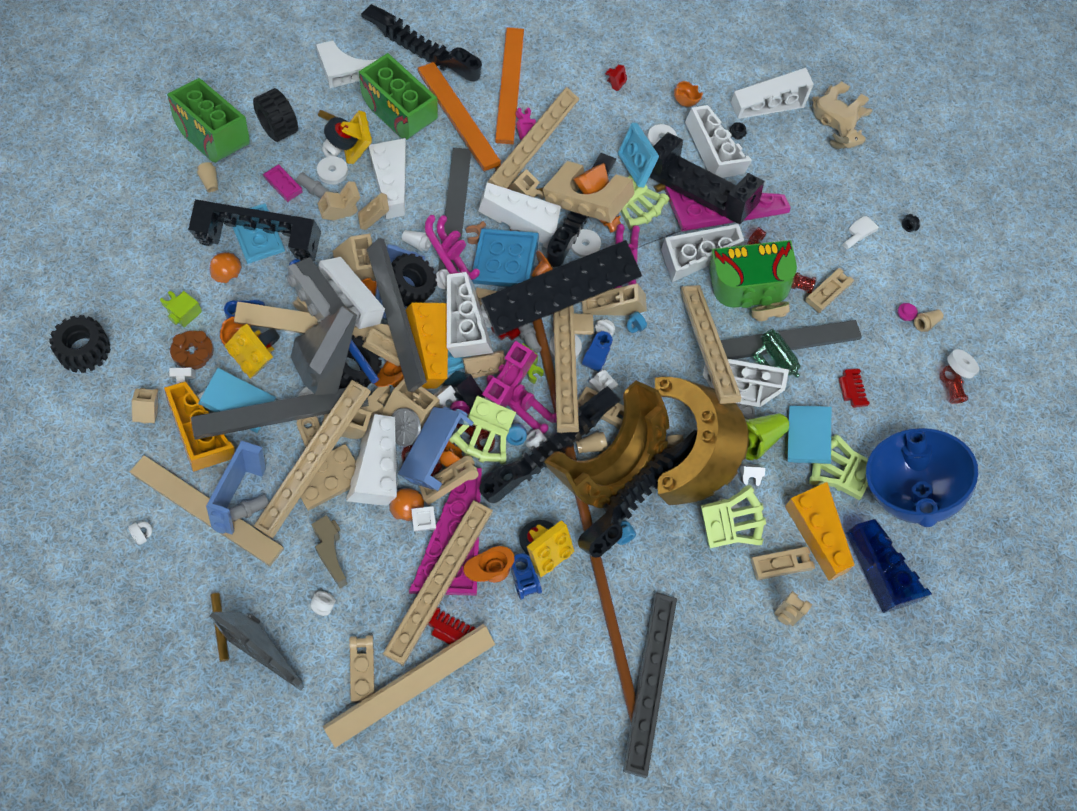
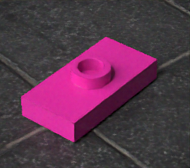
(283, 183)

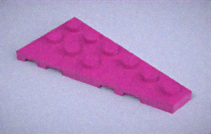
(695, 216)
(452, 515)

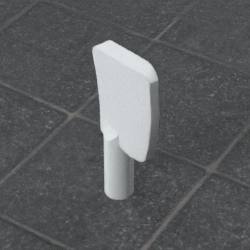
(860, 230)

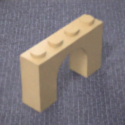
(600, 205)

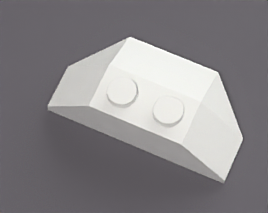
(755, 381)

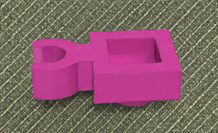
(524, 123)

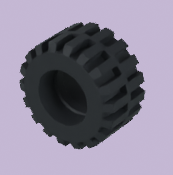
(275, 114)
(419, 273)
(83, 357)
(359, 376)

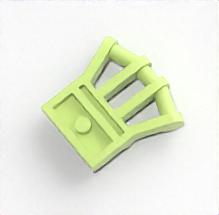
(643, 217)
(491, 418)
(851, 479)
(720, 524)

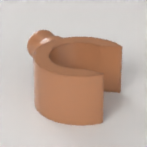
(476, 229)

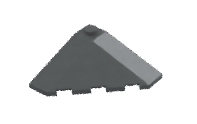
(323, 351)
(250, 638)

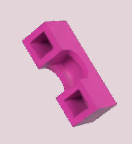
(518, 363)

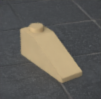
(617, 302)

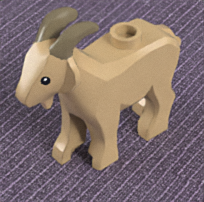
(841, 116)

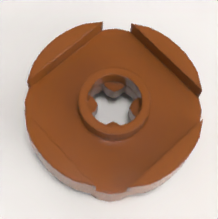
(184, 341)

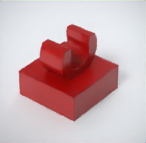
(617, 77)

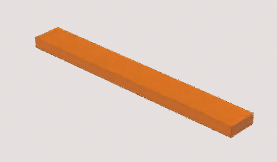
(509, 86)
(459, 117)

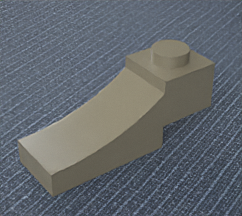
(328, 534)

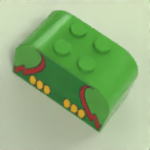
(397, 97)
(208, 120)
(753, 273)

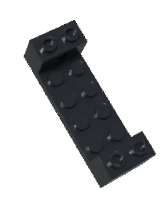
(702, 185)
(209, 217)

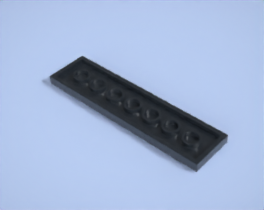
(561, 288)

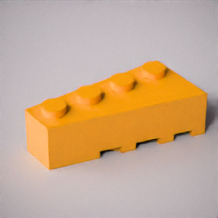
(429, 331)
(203, 451)
(822, 530)

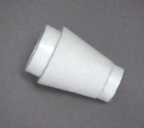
(417, 239)

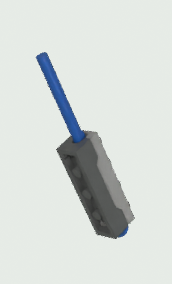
(321, 300)

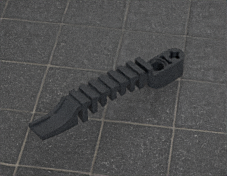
(457, 60)
(567, 235)
(529, 465)
(608, 528)

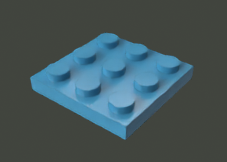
(505, 257)

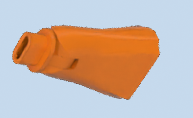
(592, 182)

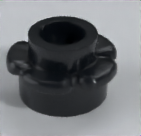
(741, 128)
(907, 223)

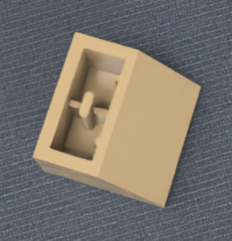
(355, 255)
(419, 401)

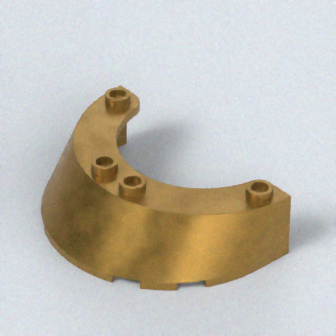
(636, 444)
(718, 447)

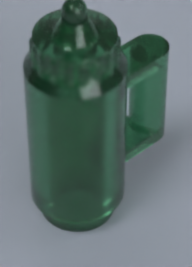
(779, 351)

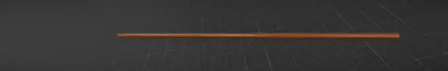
(597, 564)

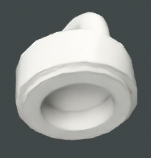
(332, 149)
(442, 278)
(605, 325)
(534, 438)
(136, 533)
(322, 603)

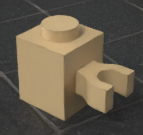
(526, 184)
(145, 405)

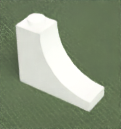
(338, 66)

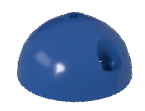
(923, 487)

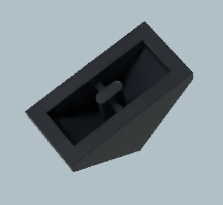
(465, 387)

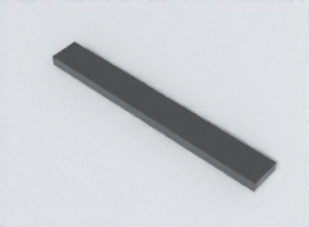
(457, 194)
(396, 315)
(795, 338)
(265, 414)
(650, 686)

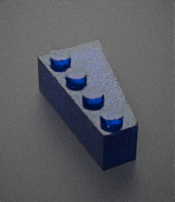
(885, 568)

